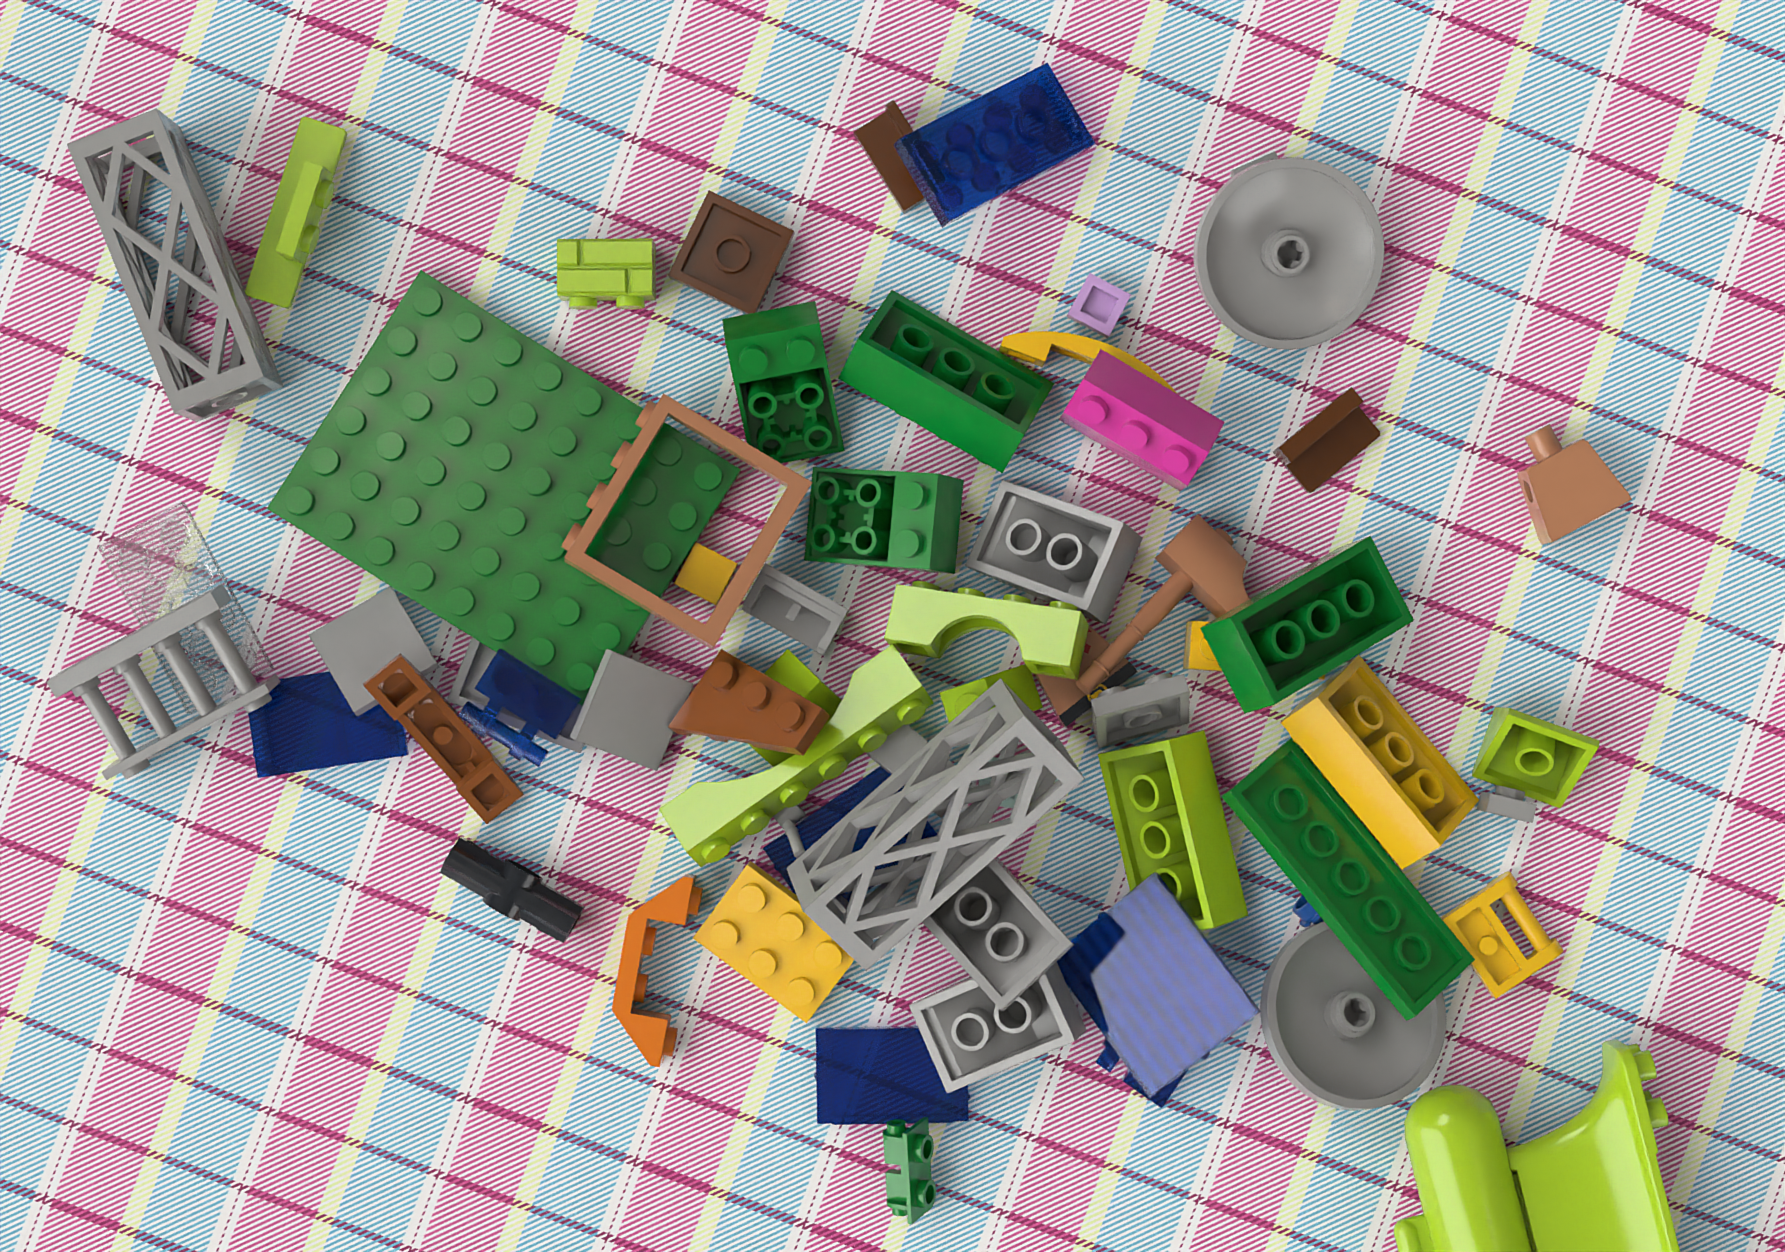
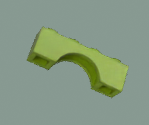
(930, 620)

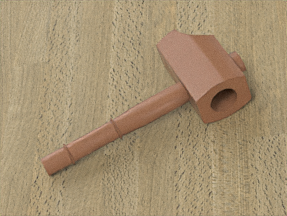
(1199, 564)

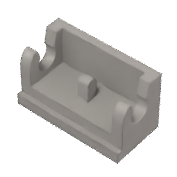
(794, 609)

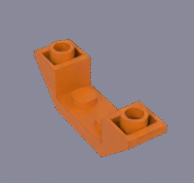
(647, 1028)

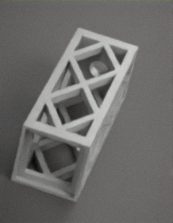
(170, 356)
(936, 858)

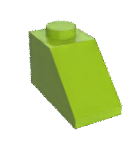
(1017, 678)

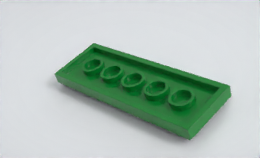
(1348, 879)

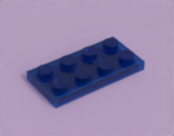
(994, 144)

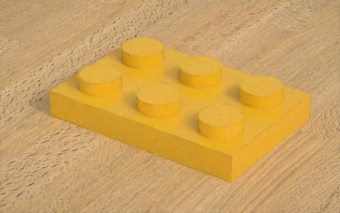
(774, 943)

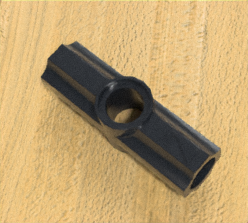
(512, 889)

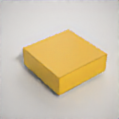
(706, 573)

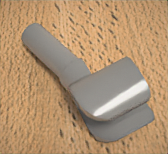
(787, 819)

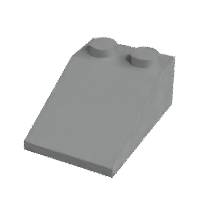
(1054, 550)
(998, 933)
(976, 1039)

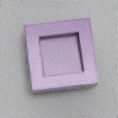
(1098, 305)

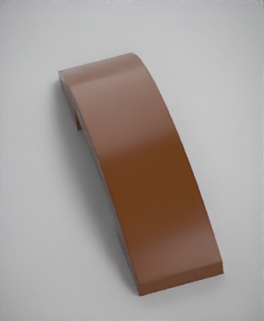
(444, 737)

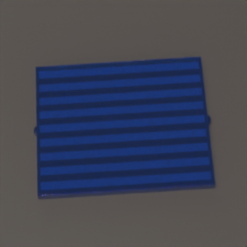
(1155, 985)

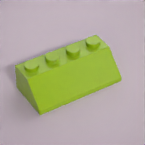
(1175, 824)

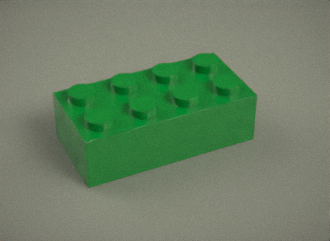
(1307, 625)

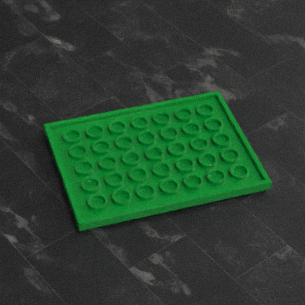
(468, 466)

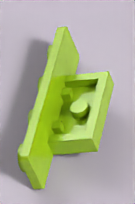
(296, 212)

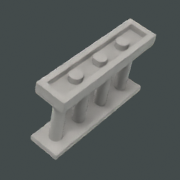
(164, 637)

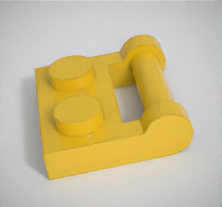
(1496, 955)

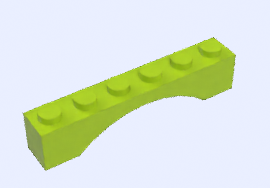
(719, 814)

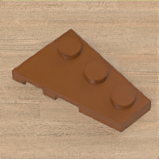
(748, 708)

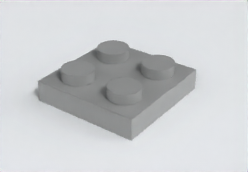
(1140, 710)

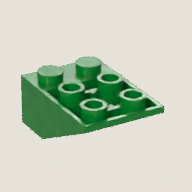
(783, 382)
(884, 519)

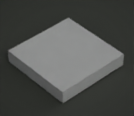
(366, 641)
(630, 710)

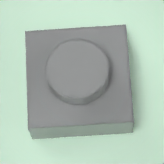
(1507, 803)

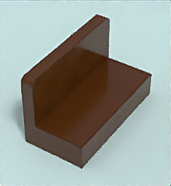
(877, 142)
(1327, 441)

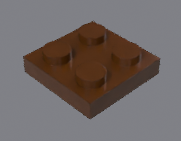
(731, 254)

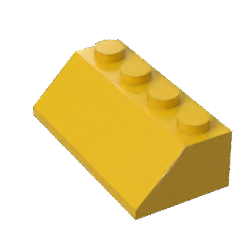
(1380, 762)

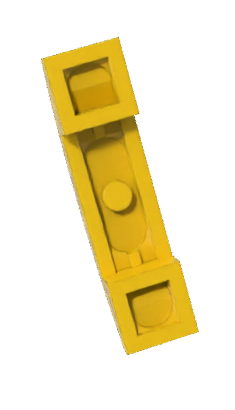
(1035, 346)

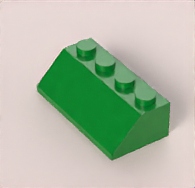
(945, 380)

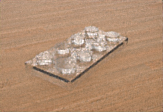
(166, 566)

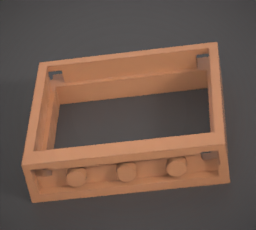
(606, 496)

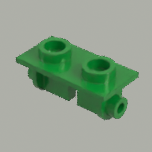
(911, 1188)

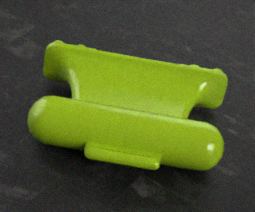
(1567, 1191)

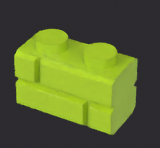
(606, 272)

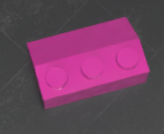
(1142, 421)

